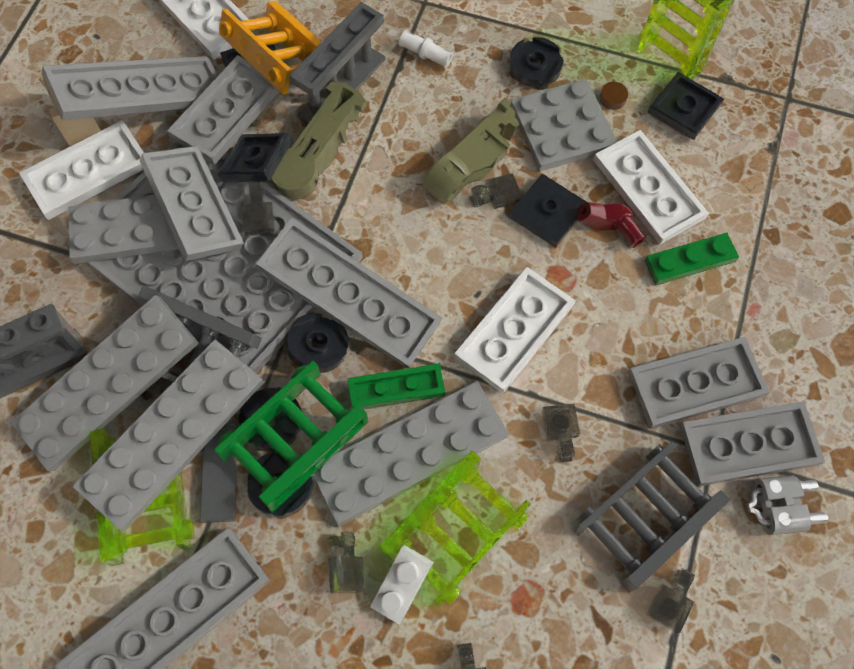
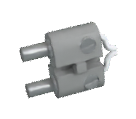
(782, 505)

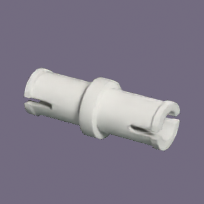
(426, 48)

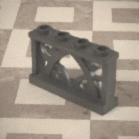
(44, 348)

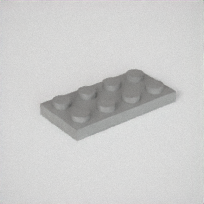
(224, 110)
(191, 202)
(118, 229)
(698, 382)
(751, 443)

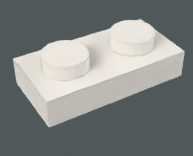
(401, 584)

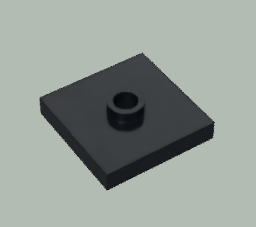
(685, 105)
(255, 157)
(547, 210)

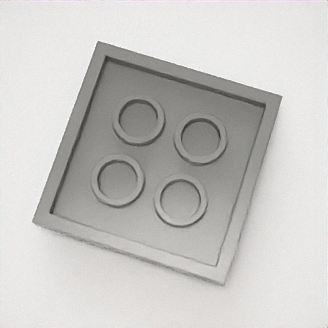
(563, 124)

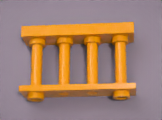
(254, 49)

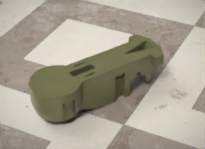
(319, 142)
(473, 155)

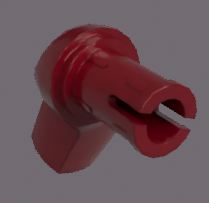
(611, 217)

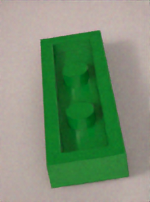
(691, 258)
(397, 386)

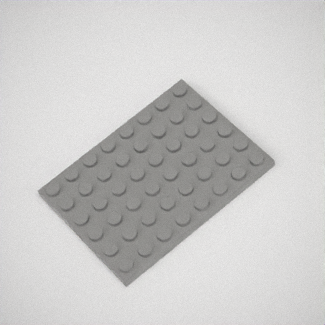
(225, 282)

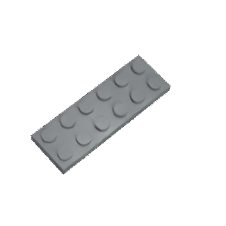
(127, 86)
(349, 293)
(104, 383)
(168, 435)
(408, 453)
(175, 610)

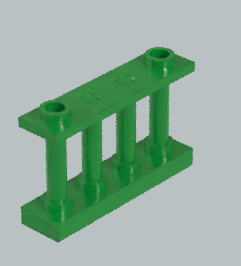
(299, 466)

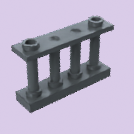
(341, 57)
(210, 324)
(660, 549)

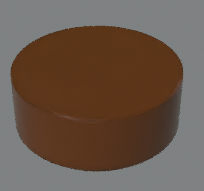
(613, 95)

